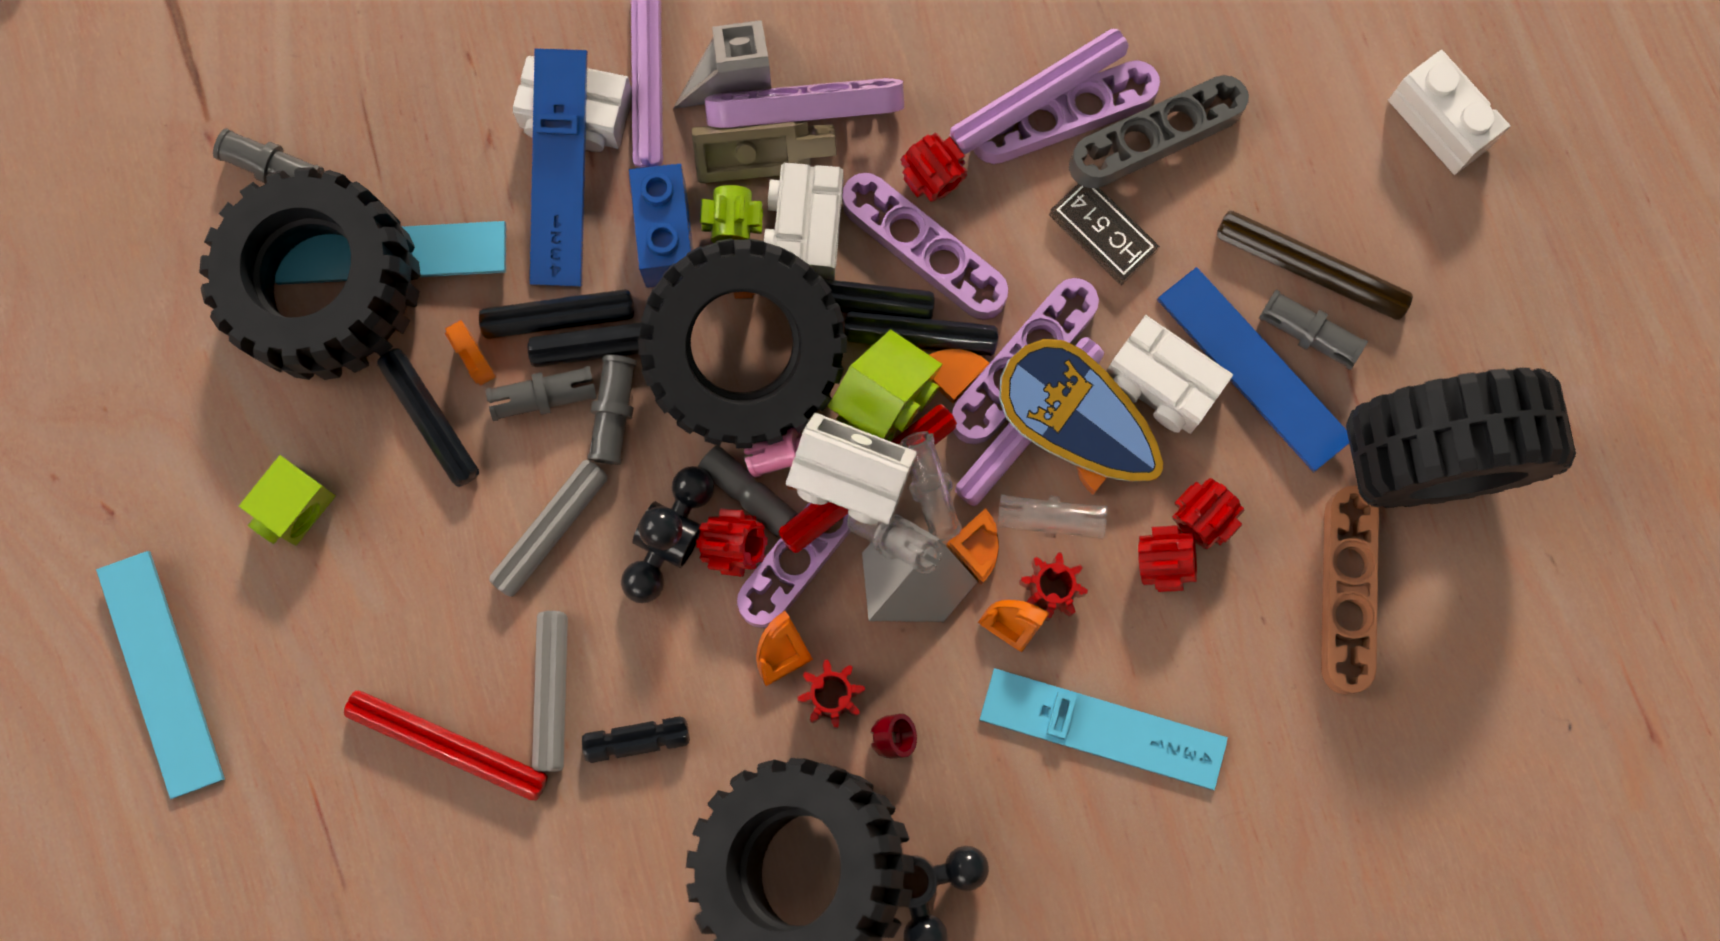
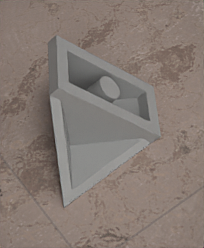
(731, 63)
(903, 594)

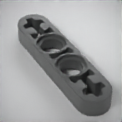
(1155, 126)

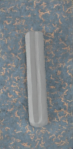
(548, 528)
(550, 691)

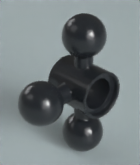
(667, 534)
(964, 869)

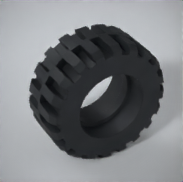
(260, 235)
(756, 414)
(1460, 437)
(749, 817)

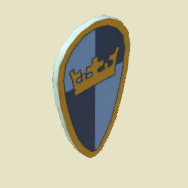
(1077, 412)

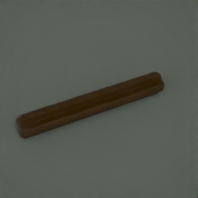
(1314, 265)

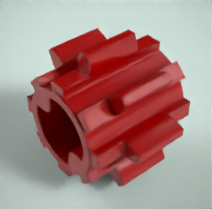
(933, 167)
(1209, 513)
(732, 542)
(1167, 558)
(1053, 572)
(844, 702)

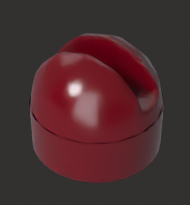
(904, 733)

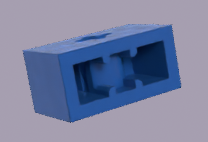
(660, 219)

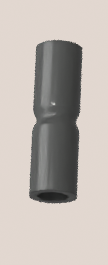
(742, 486)

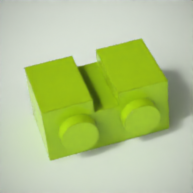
(887, 386)

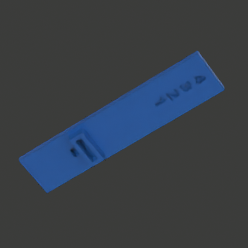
(558, 167)
(1255, 369)

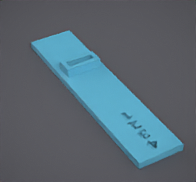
(438, 248)
(160, 674)
(1104, 729)

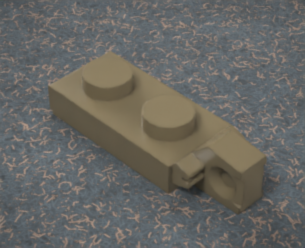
(758, 149)

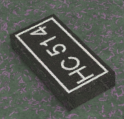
(1104, 231)

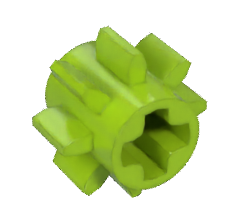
(731, 214)

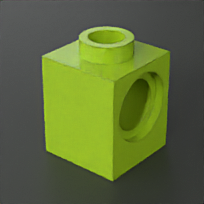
(285, 503)

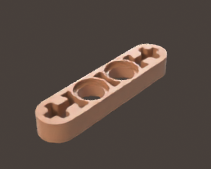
(1359, 590)

